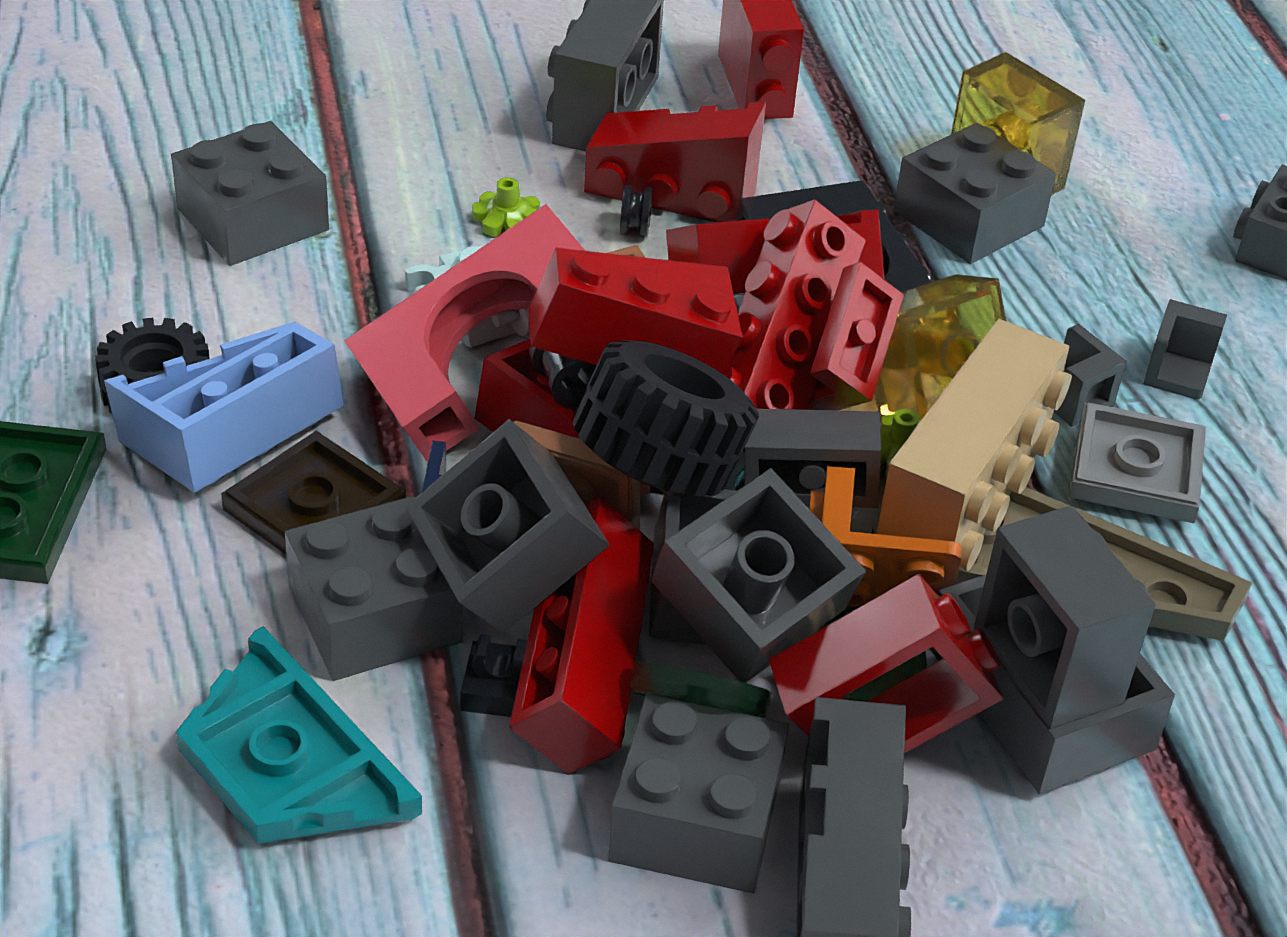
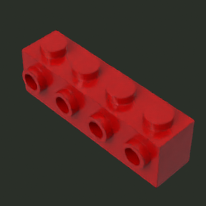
(789, 304)
(582, 651)

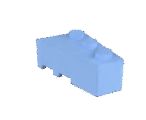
(228, 408)

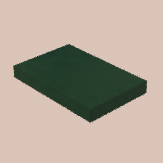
(41, 493)

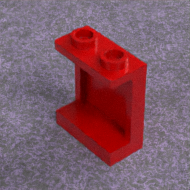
(854, 339)

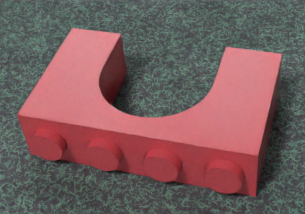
(413, 342)

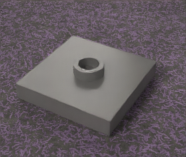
(1138, 462)

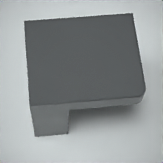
(1184, 349)
(1094, 373)

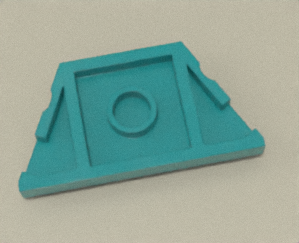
(289, 753)

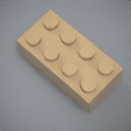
(978, 441)

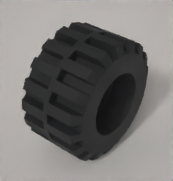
(664, 418)

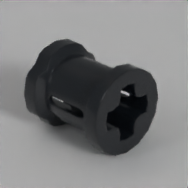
(566, 375)

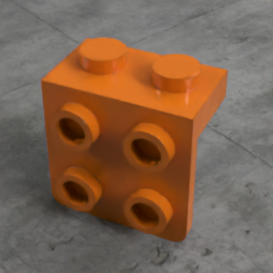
(885, 558)

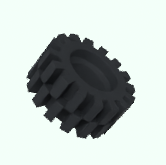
(145, 350)

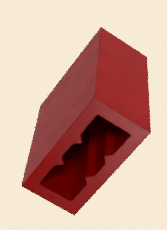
(762, 53)

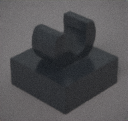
(492, 677)

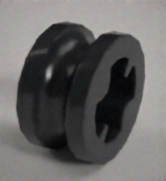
(636, 210)

